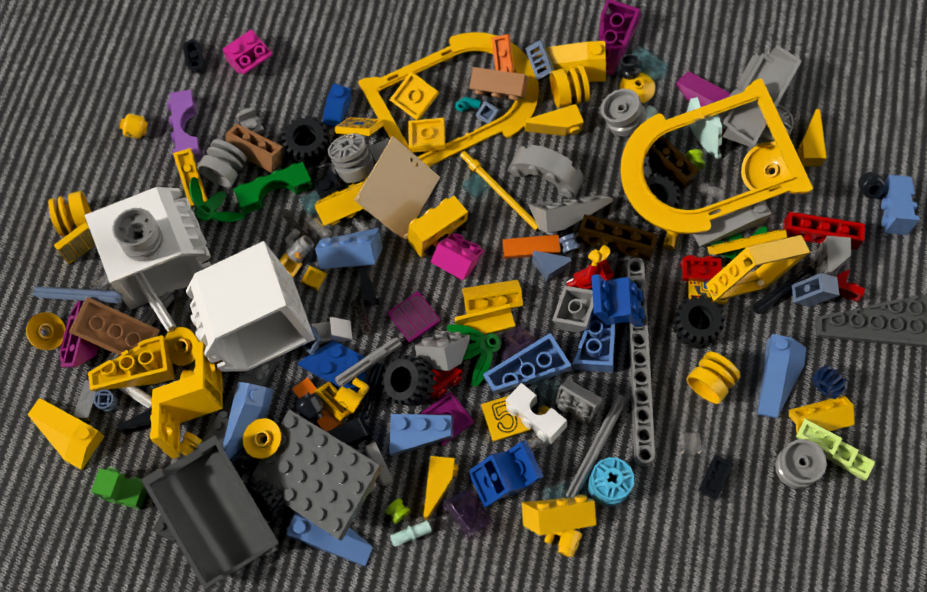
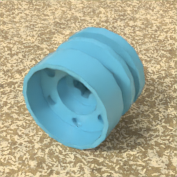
(610, 493)

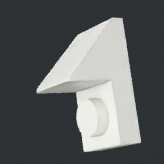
(335, 330)

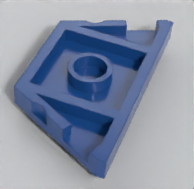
(332, 361)

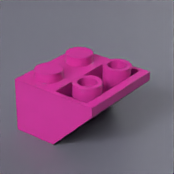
(246, 52)
(457, 255)

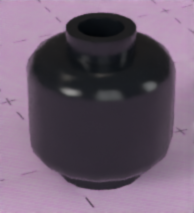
(871, 185)
(310, 407)

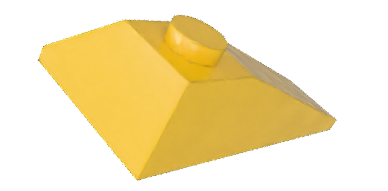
(588, 54)
(140, 366)
(67, 434)

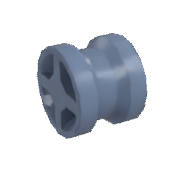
(569, 243)

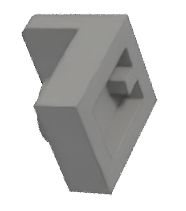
(250, 120)

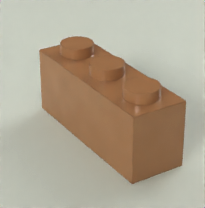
(498, 83)
(256, 147)

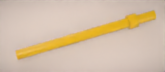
(475, 166)

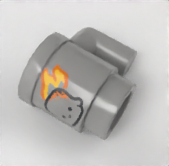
(300, 248)

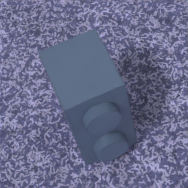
(815, 290)

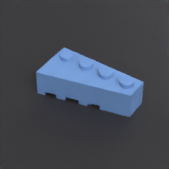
(596, 347)
(528, 366)

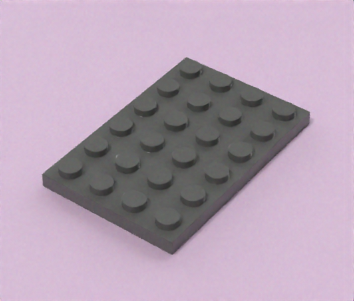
(318, 475)

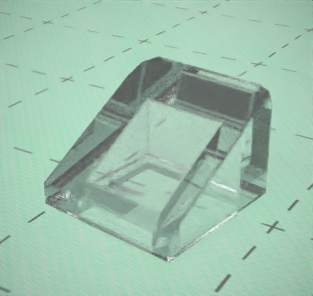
(690, 443)

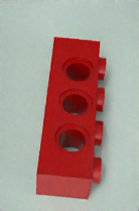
(817, 228)

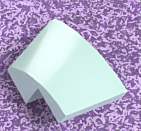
(707, 130)

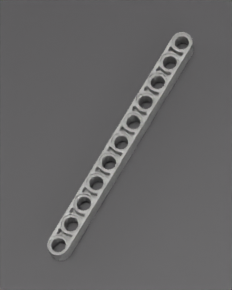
(640, 369)

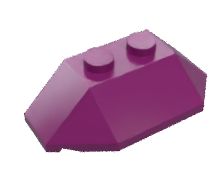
(74, 349)

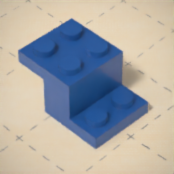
(617, 301)
(505, 474)

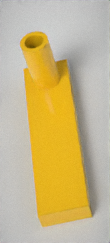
(747, 241)

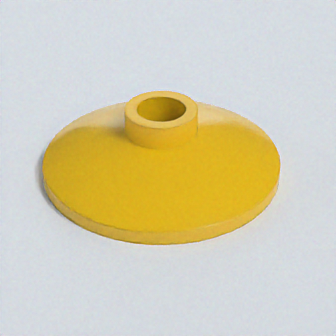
(644, 91)
(51, 324)
(174, 342)
(254, 437)

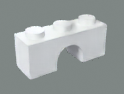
(547, 426)

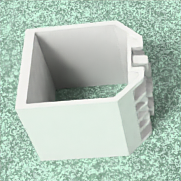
(177, 261)
(247, 310)

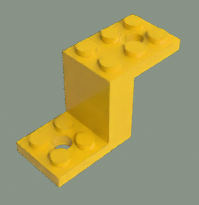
(185, 401)

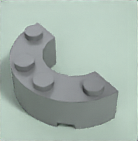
(550, 165)

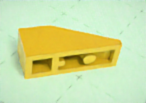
(557, 122)
(812, 147)
(439, 480)

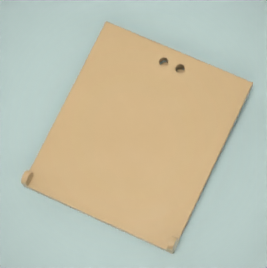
(397, 188)

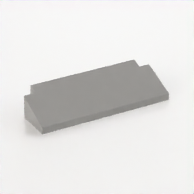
(747, 122)

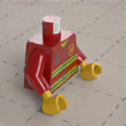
(600, 265)

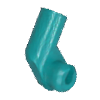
(467, 102)

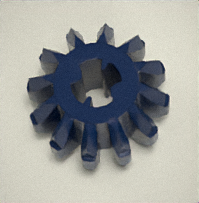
(829, 382)

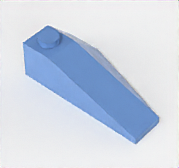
(781, 370)
(248, 405)
(350, 548)

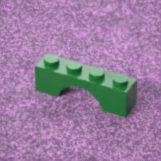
(292, 178)

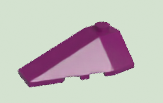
(617, 29)
(707, 93)

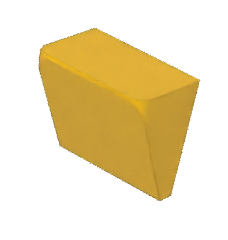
(291, 266)

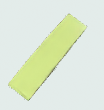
(836, 450)

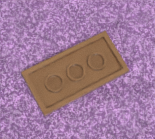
(110, 327)

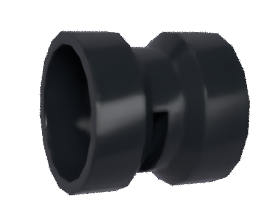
(630, 66)

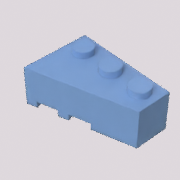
(898, 205)
(350, 249)
(417, 431)

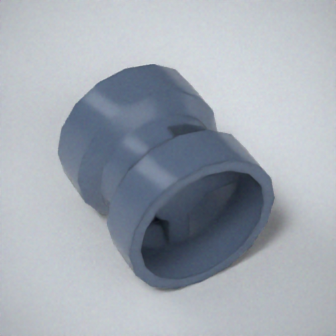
(109, 404)

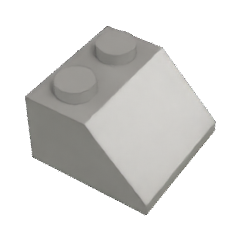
(574, 309)

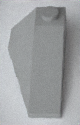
(559, 216)
(734, 223)

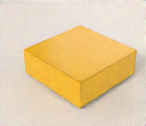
(313, 278)

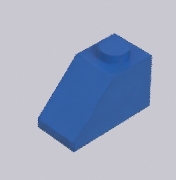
(336, 105)

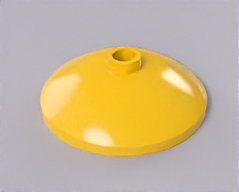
(758, 164)

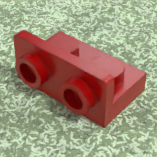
(699, 268)
(444, 380)

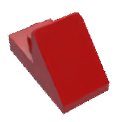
(849, 290)

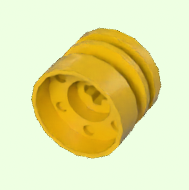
(574, 85)
(66, 215)
(713, 377)

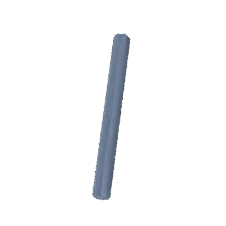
(77, 294)

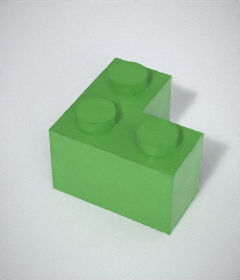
(114, 488)

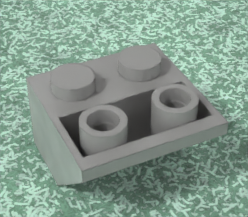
(832, 254)
(443, 350)

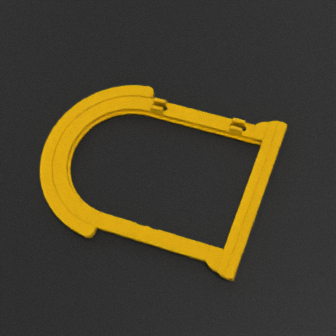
(508, 124)
(699, 220)

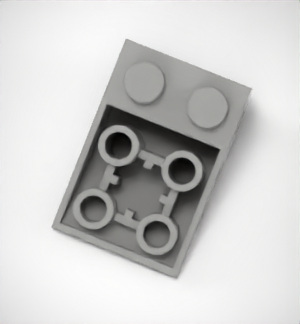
(577, 401)

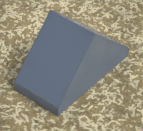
(550, 264)

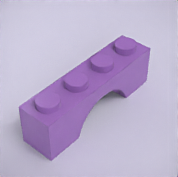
(183, 108)

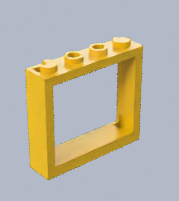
(775, 259)

